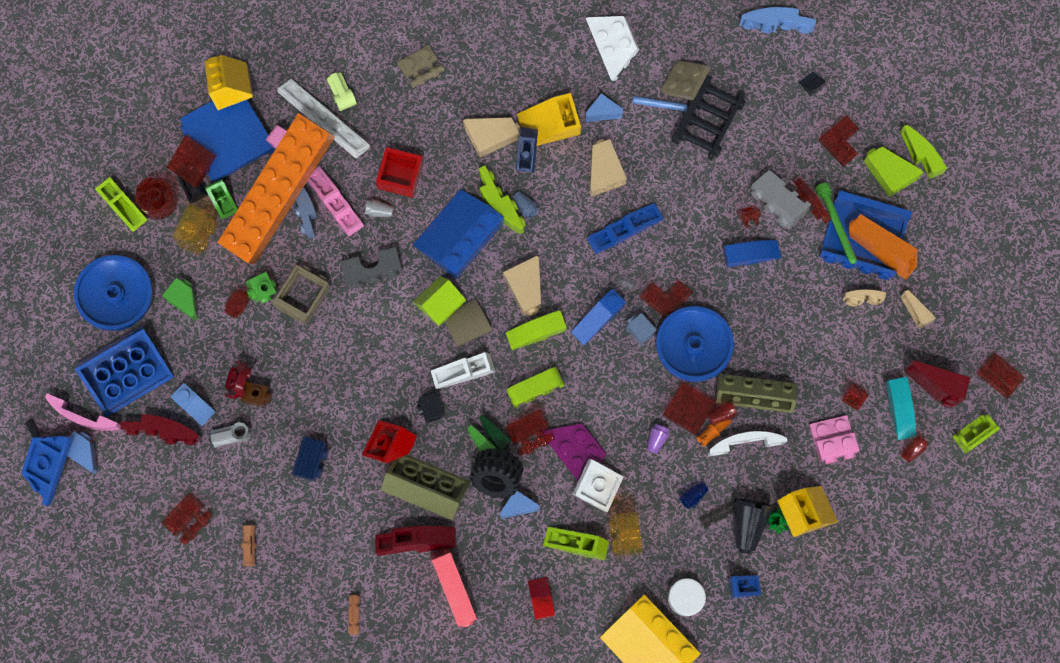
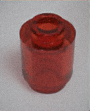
(236, 303)

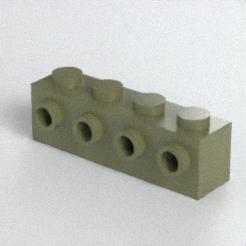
(756, 393)

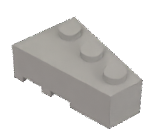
(779, 199)

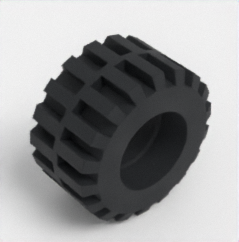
(496, 473)

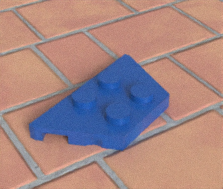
(45, 464)

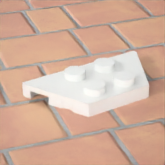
(614, 42)

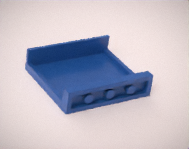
(230, 134)
(850, 207)

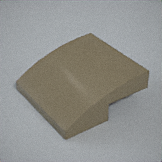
(467, 323)

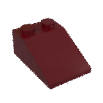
(939, 383)

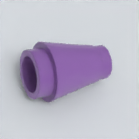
(657, 438)

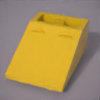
(553, 118)
(807, 510)

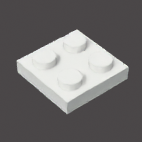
(598, 485)

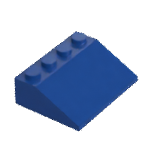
(459, 233)
(123, 371)

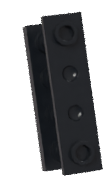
(690, 119)

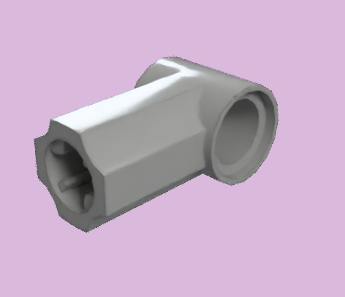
(229, 435)

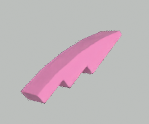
(334, 202)

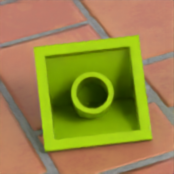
(439, 300)

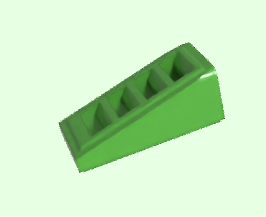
(480, 441)

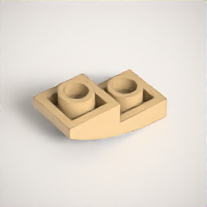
(857, 297)

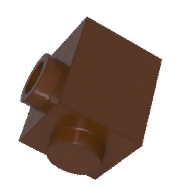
(256, 395)

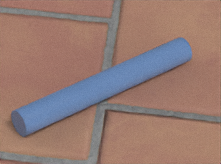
(660, 103)

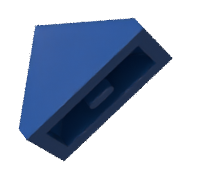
(744, 586)

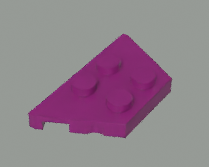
(574, 447)

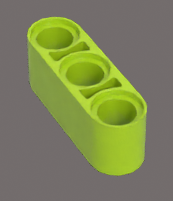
(531, 388)

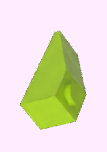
(577, 543)

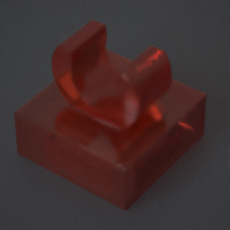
(748, 214)
(855, 397)

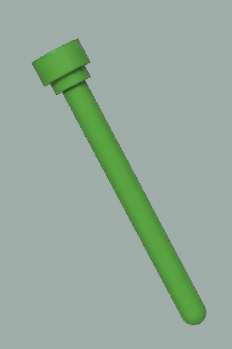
(824, 192)

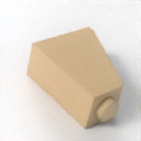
(491, 133)
(605, 168)
(525, 285)

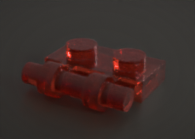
(527, 427)
(182, 515)

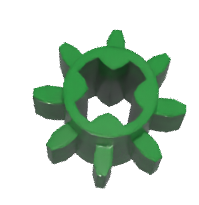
(777, 518)

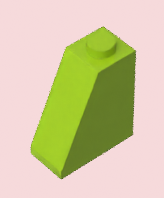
(891, 170)

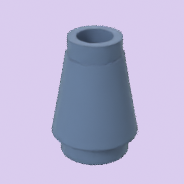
(526, 206)

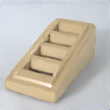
(917, 310)

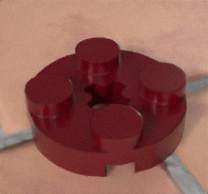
(236, 380)

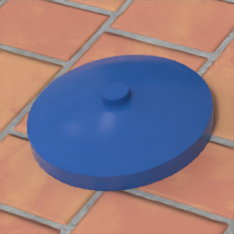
(113, 293)
(694, 344)

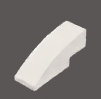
(463, 370)

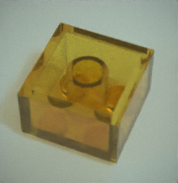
(194, 229)
(626, 535)

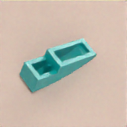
(901, 407)

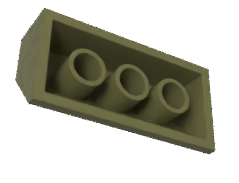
(425, 486)

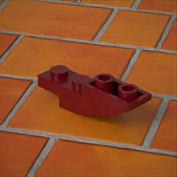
(168, 430)
(415, 538)

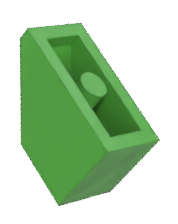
(182, 297)

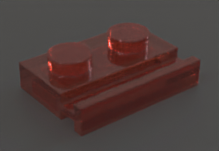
(1000, 376)

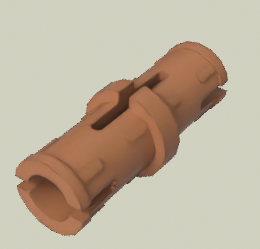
(249, 545)

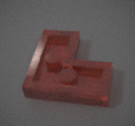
(836, 141)
(808, 195)
(666, 303)

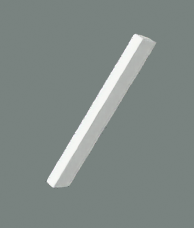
(323, 117)

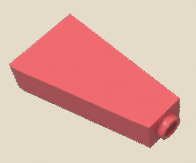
(453, 587)

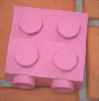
(834, 439)

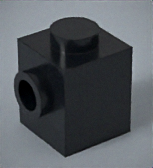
(430, 407)

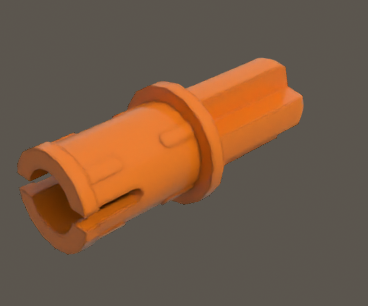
(712, 431)

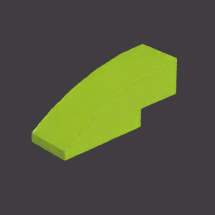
(923, 152)
(121, 204)
(536, 330)

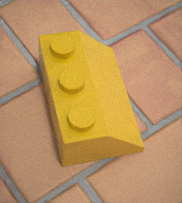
(227, 81)

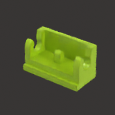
(975, 433)

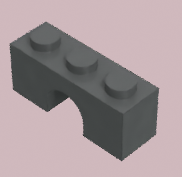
(356, 274)

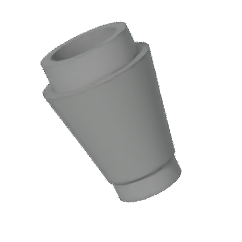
(378, 209)

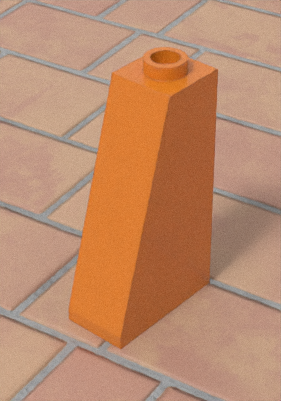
(884, 245)

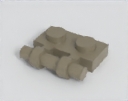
(417, 62)

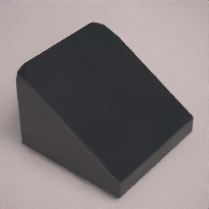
(812, 83)

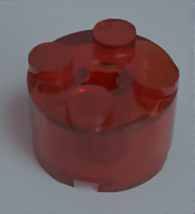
(165, 202)

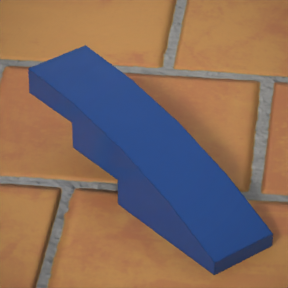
(625, 228)

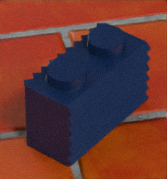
(526, 149)
(310, 459)

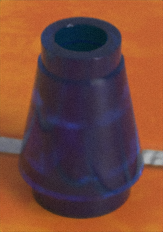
(693, 496)

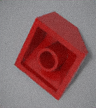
(389, 442)

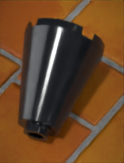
(750, 523)

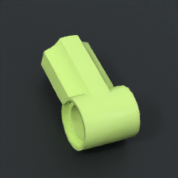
(342, 95)

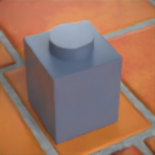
(640, 328)

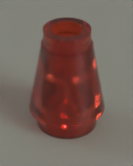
(724, 412)
(914, 448)

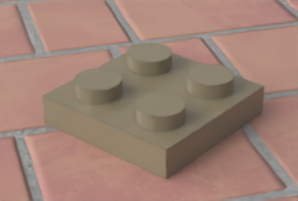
(685, 80)

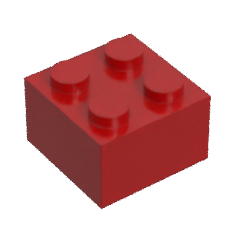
(399, 172)

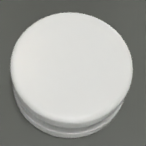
(686, 597)

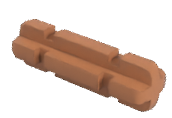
(353, 614)

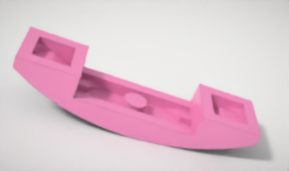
(102, 423)

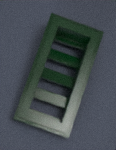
(498, 438)

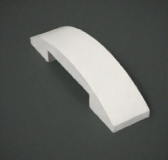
(769, 438)

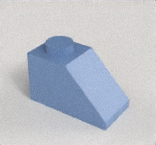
(193, 404)
(83, 451)

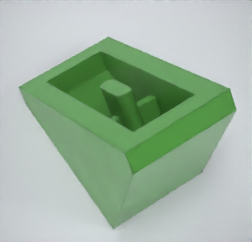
(221, 199)

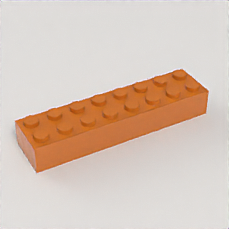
(276, 189)

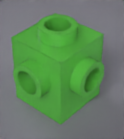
(254, 288)

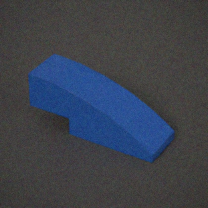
(751, 252)

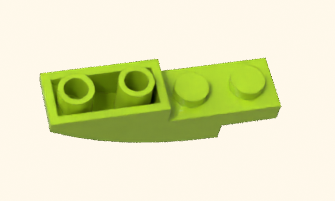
(504, 206)

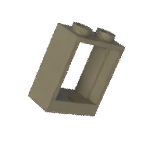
(293, 312)

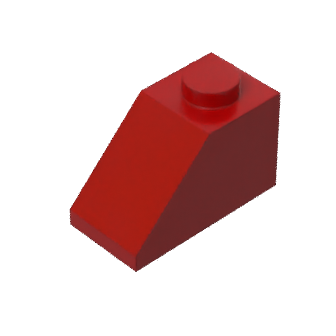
(541, 598)

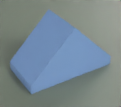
(603, 110)
(518, 505)

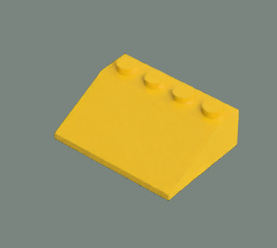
(648, 637)

